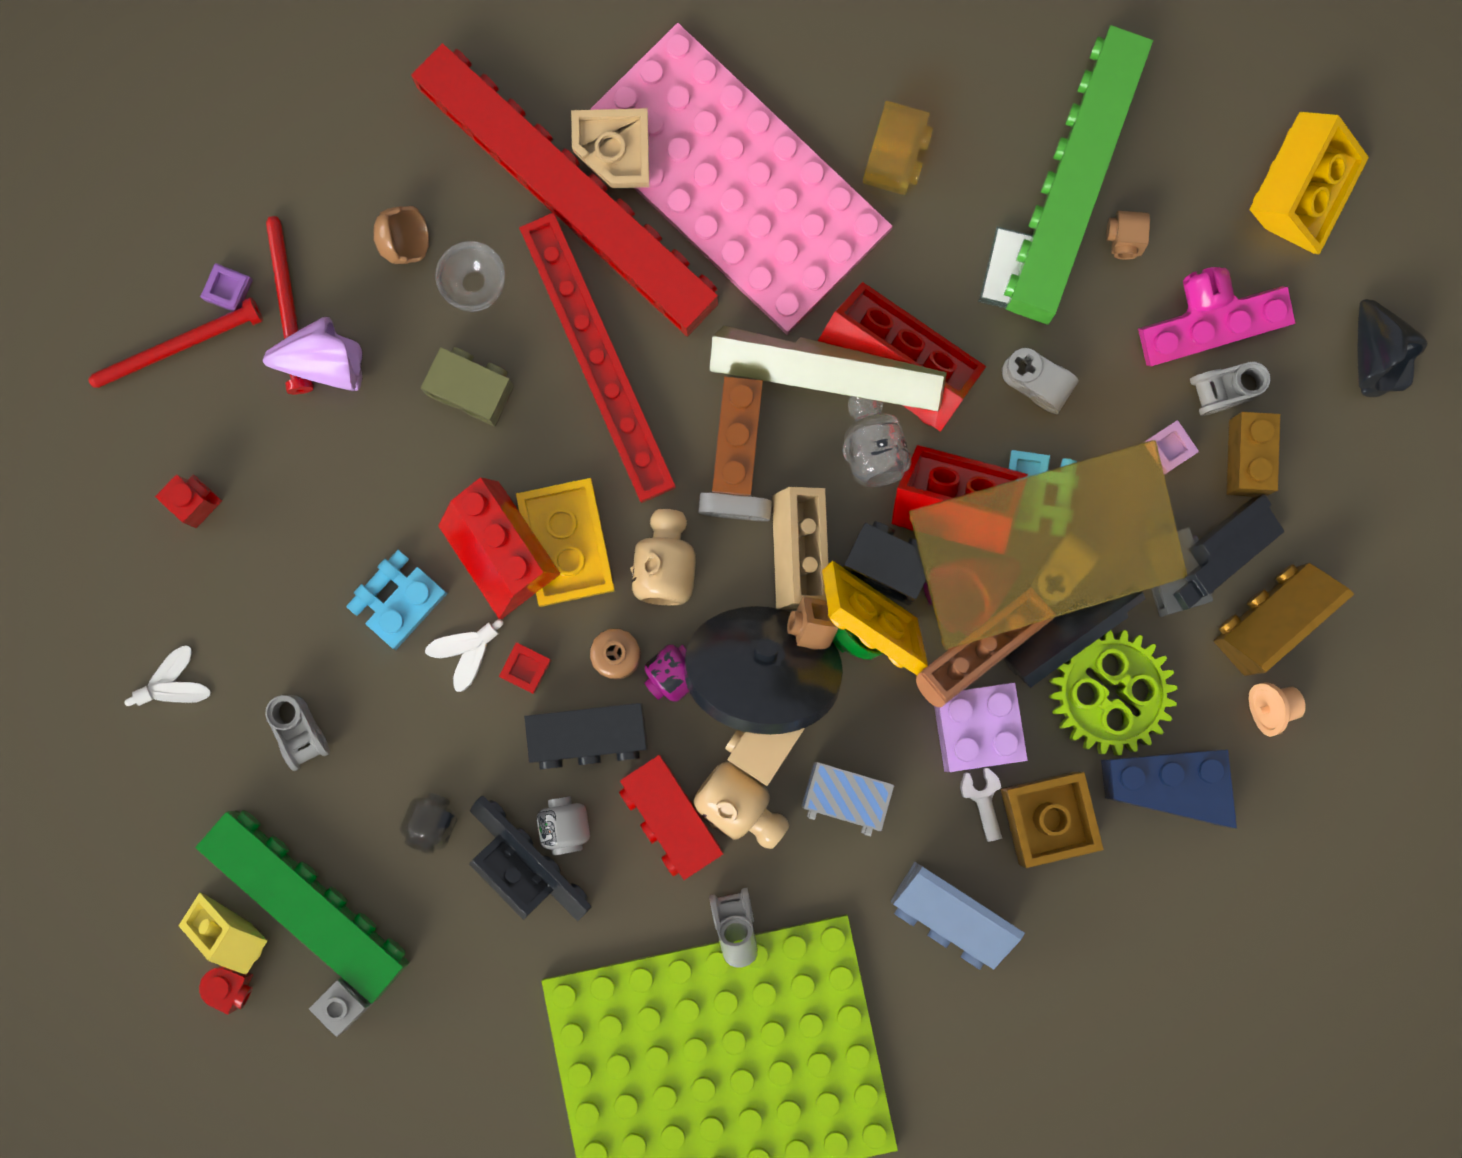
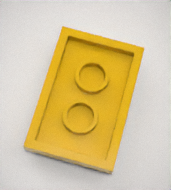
(571, 533)
(873, 618)

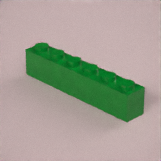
(303, 904)

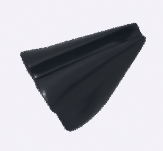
(1385, 350)

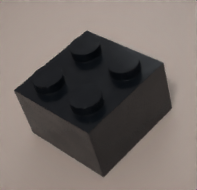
(887, 563)

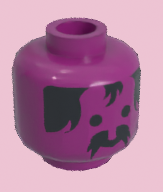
(667, 673)

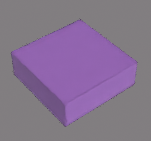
(226, 288)

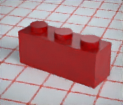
(670, 818)

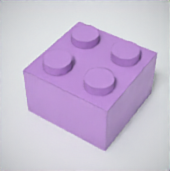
(981, 728)

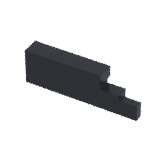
(1229, 549)
(1067, 637)

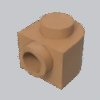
(1128, 234)
(812, 624)

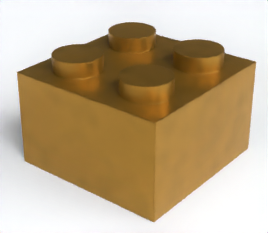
(1052, 819)

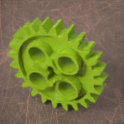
(1091, 719)

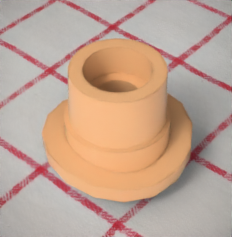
(1275, 707)

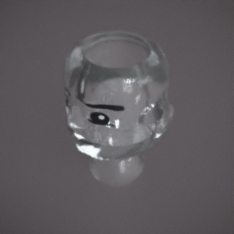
(875, 444)

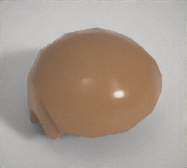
(401, 235)

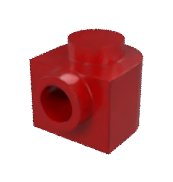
(225, 989)

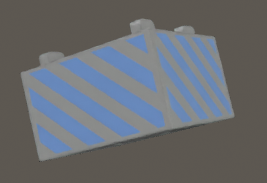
(847, 797)

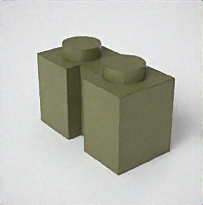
(467, 385)

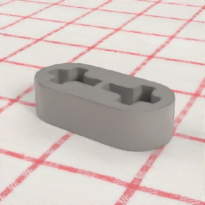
(735, 507)

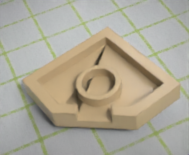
(613, 144)

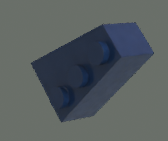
(1179, 784)

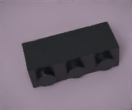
(586, 735)

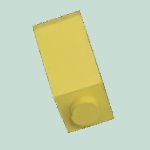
(222, 935)

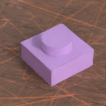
(1173, 446)

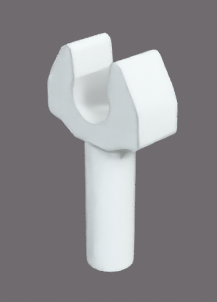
(984, 801)

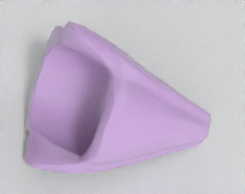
(319, 356)

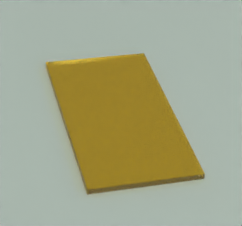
(1048, 544)

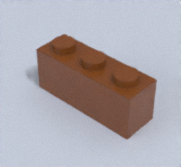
(737, 436)

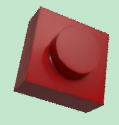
(525, 668)

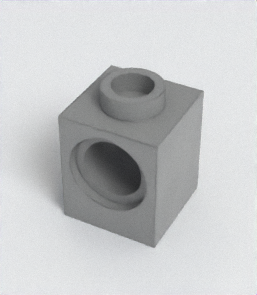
(340, 1007)

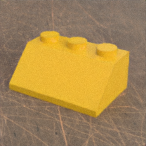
(1310, 180)

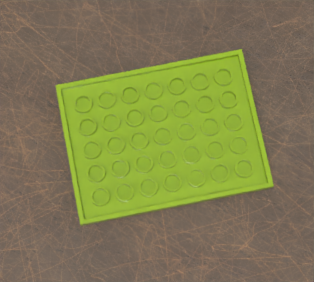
(722, 1057)

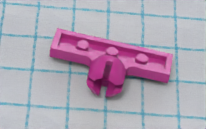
(1215, 317)

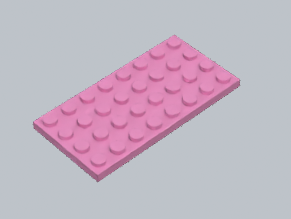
(743, 182)

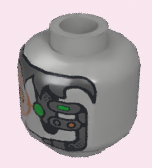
(563, 826)

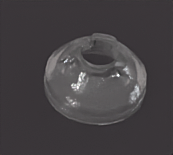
(459, 262)

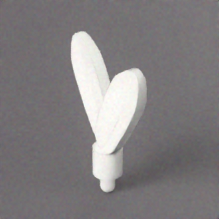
(471, 646)
(163, 684)

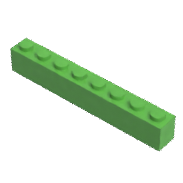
(1079, 174)

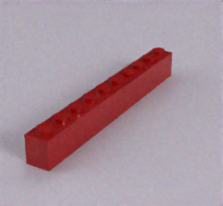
(565, 189)

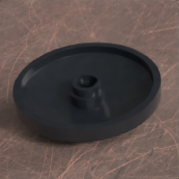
(755, 675)

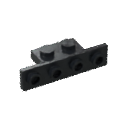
(518, 869)

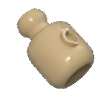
(664, 563)
(738, 804)

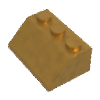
(1280, 618)

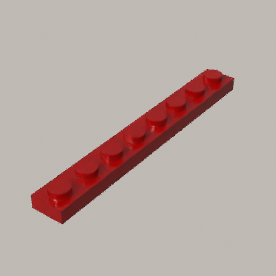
(597, 358)

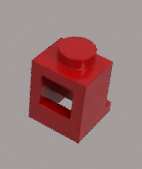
(188, 499)

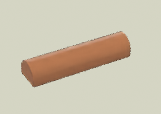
(968, 662)

